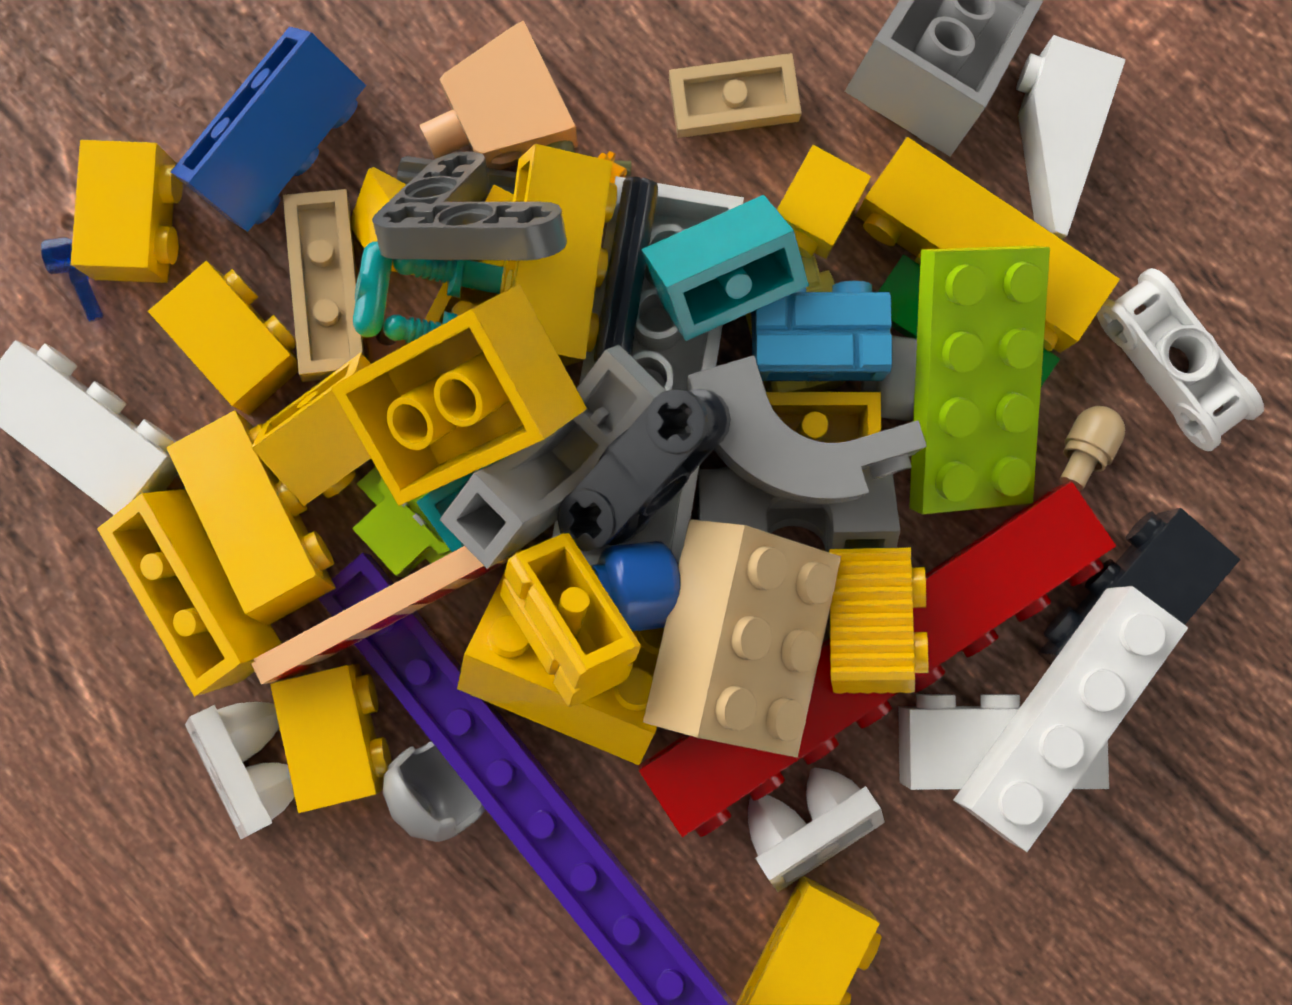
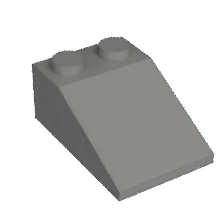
(941, 64)

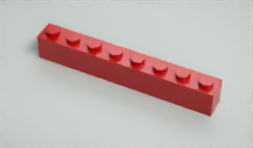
(965, 600)

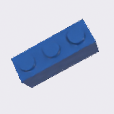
(270, 128)

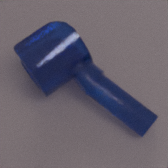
(57, 260)

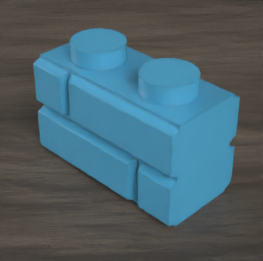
(825, 335)

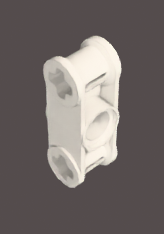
(1210, 376)

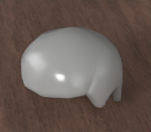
(429, 795)

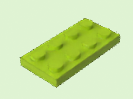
(978, 376)

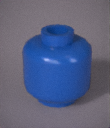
(640, 582)

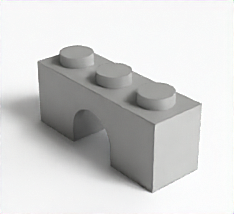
(845, 525)

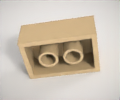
(743, 638)

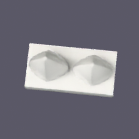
(227, 740)
(791, 847)

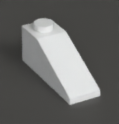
(1061, 124)

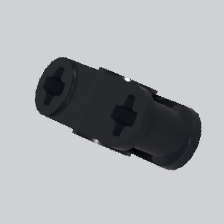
(644, 468)

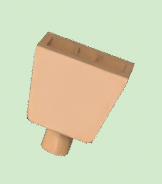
(500, 103)

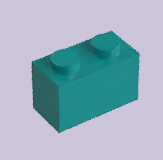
(726, 267)

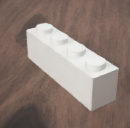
(1070, 715)

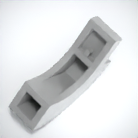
(787, 463)
(522, 493)

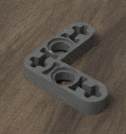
(444, 220)

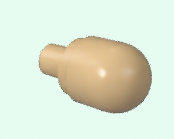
(1092, 444)

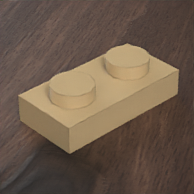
(734, 95)

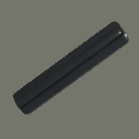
(627, 265)

